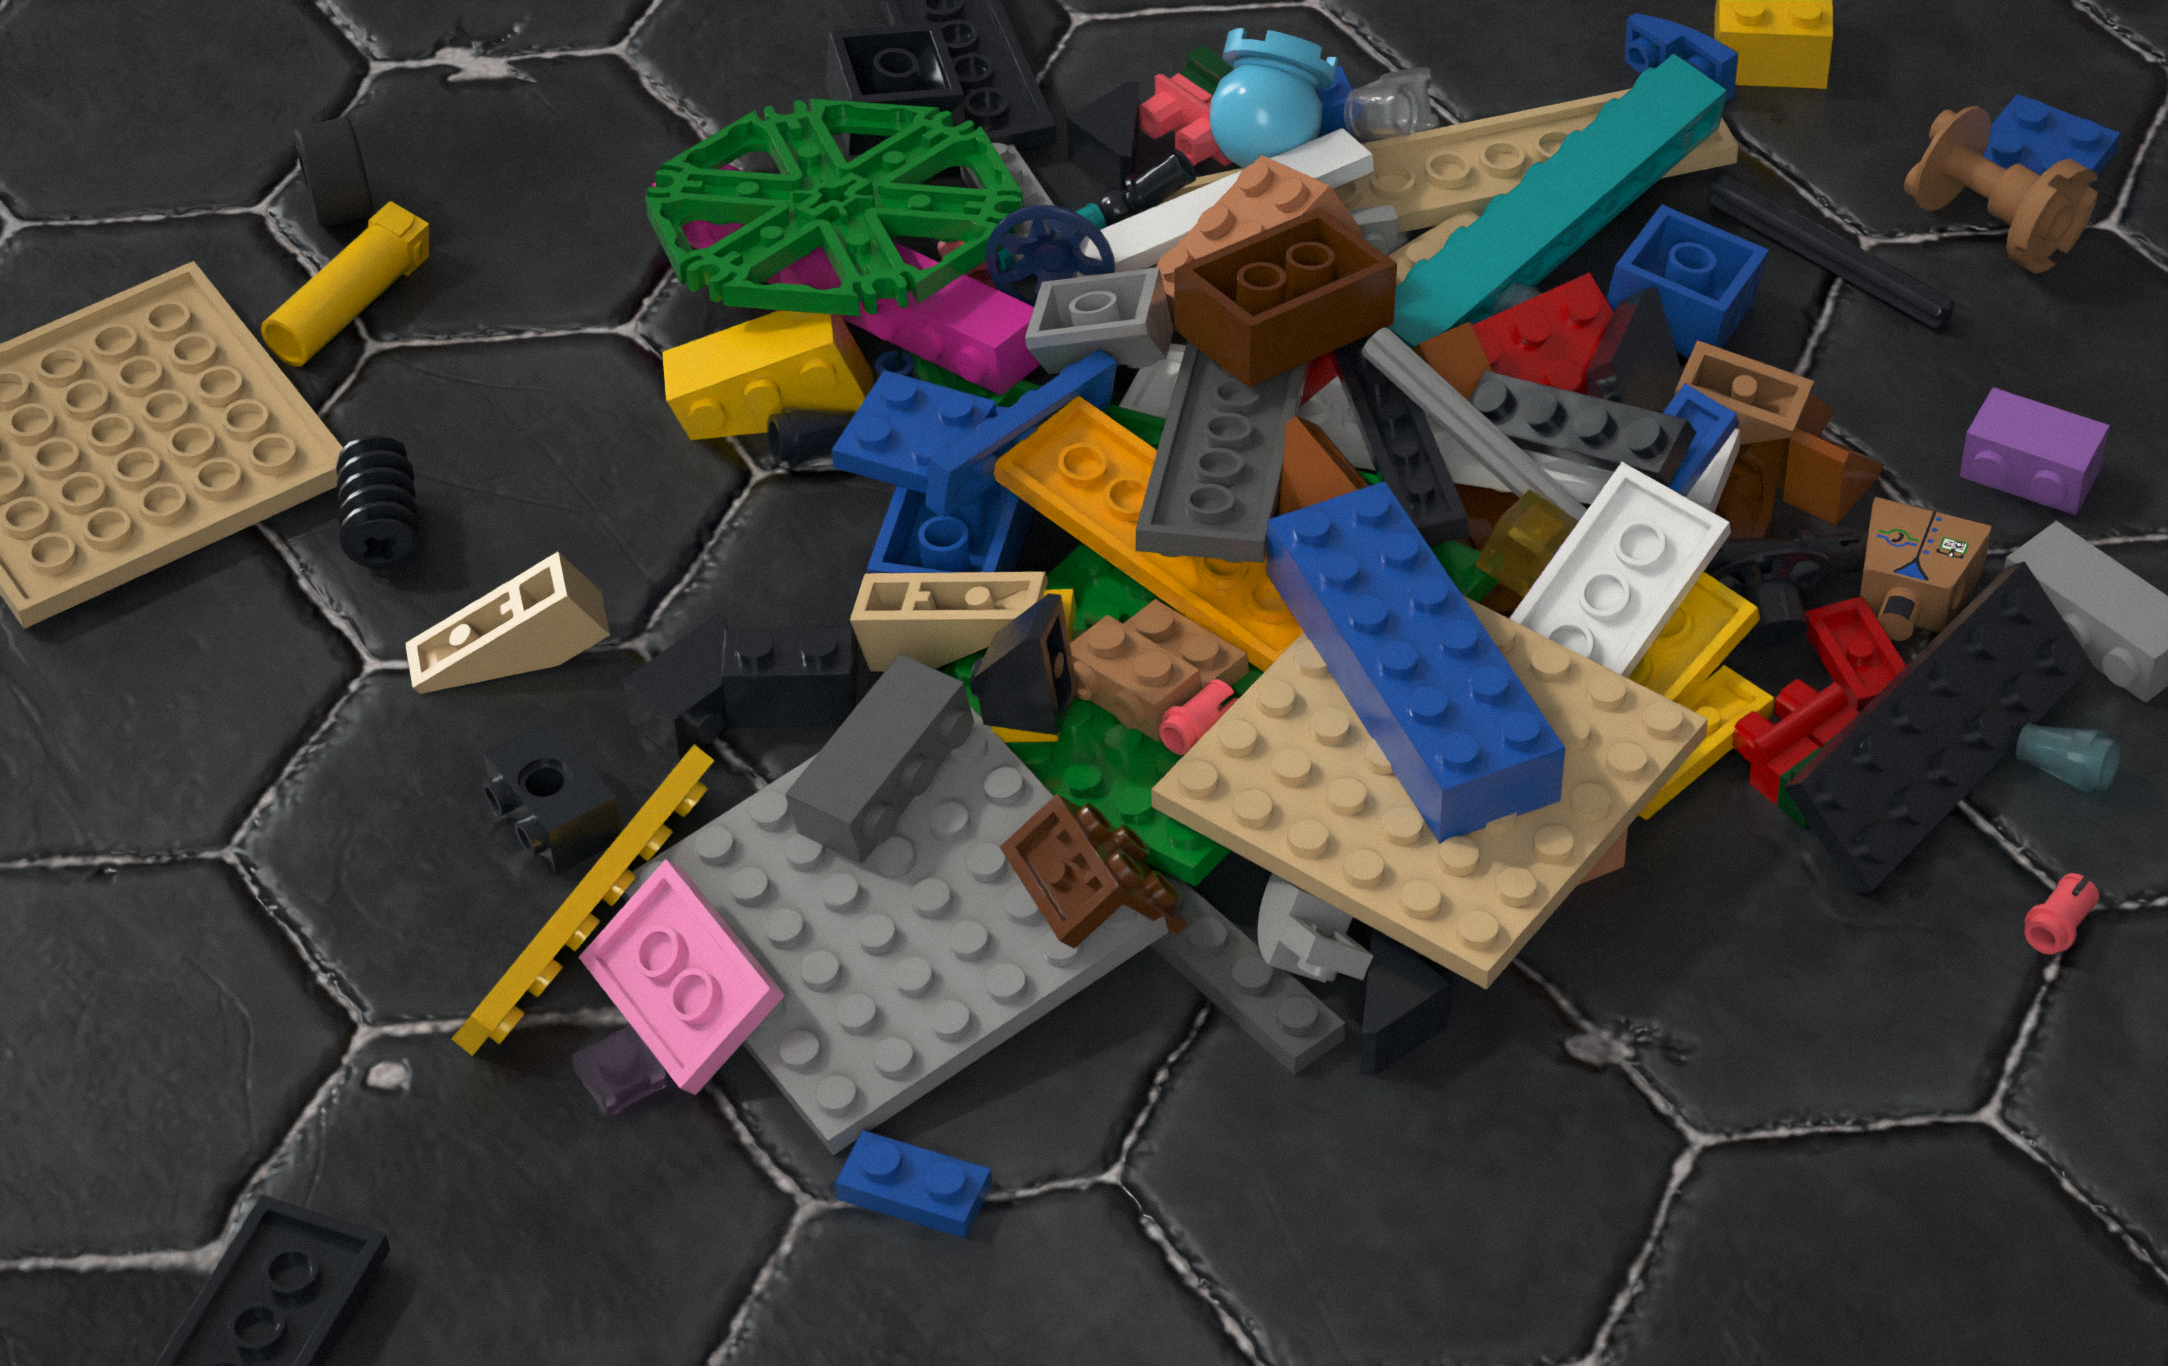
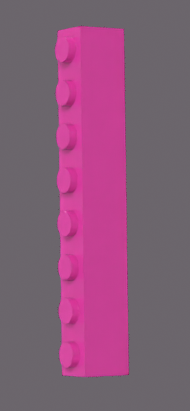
(957, 328)

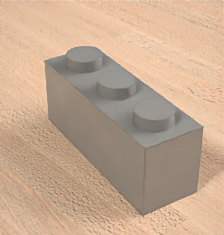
(2105, 606)

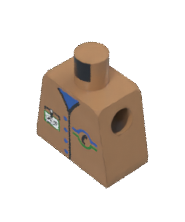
(1920, 566)

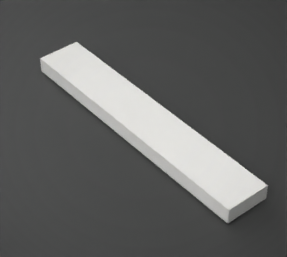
(1150, 234)

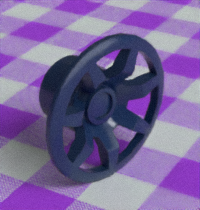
(1051, 250)

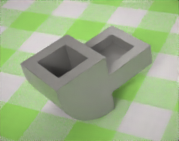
(1307, 934)

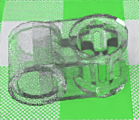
(1391, 106)

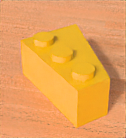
(758, 367)

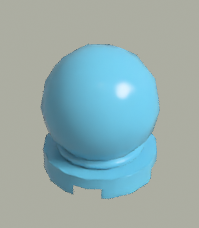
(1269, 96)

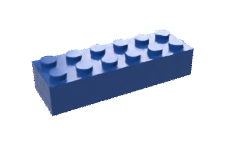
(1414, 661)

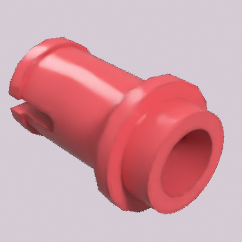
(1188, 723)
(2054, 924)

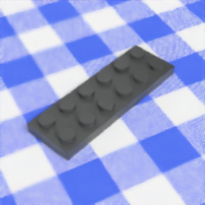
(1218, 463)

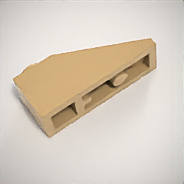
(938, 614)
(512, 630)

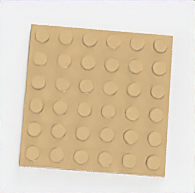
(142, 441)
(1317, 803)

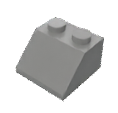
(1110, 312)

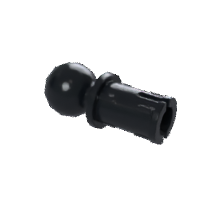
(1147, 188)

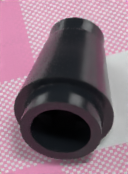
(805, 433)

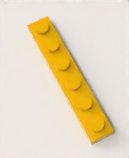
(573, 919)

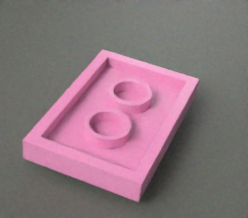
(681, 977)

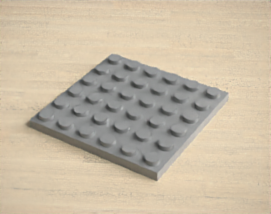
(899, 960)

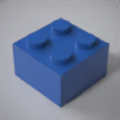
(1701, 276)

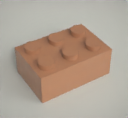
(1258, 200)

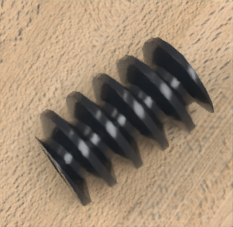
(377, 503)

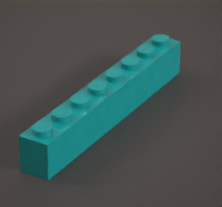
(1561, 201)

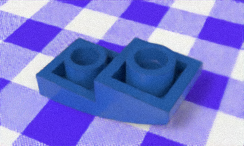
(1655, 39)

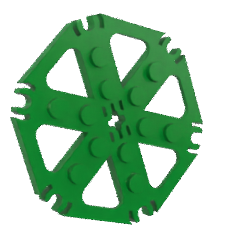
(831, 205)

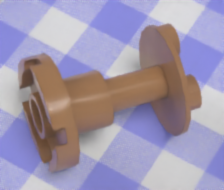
(2041, 210)

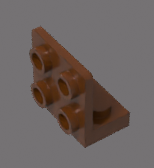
(1086, 870)

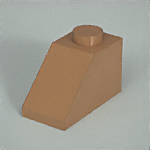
(1760, 394)

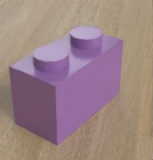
(2034, 451)

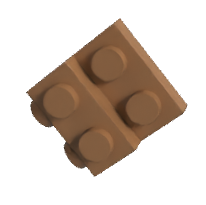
(1150, 664)

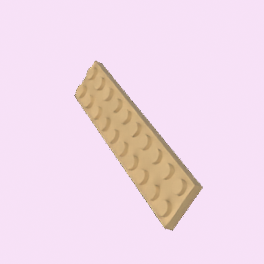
(1474, 161)

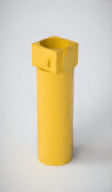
(347, 285)

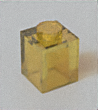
(1525, 542)

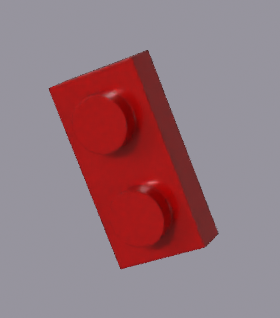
(1854, 649)

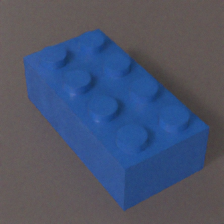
(975, 538)

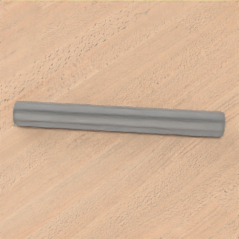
(1464, 421)

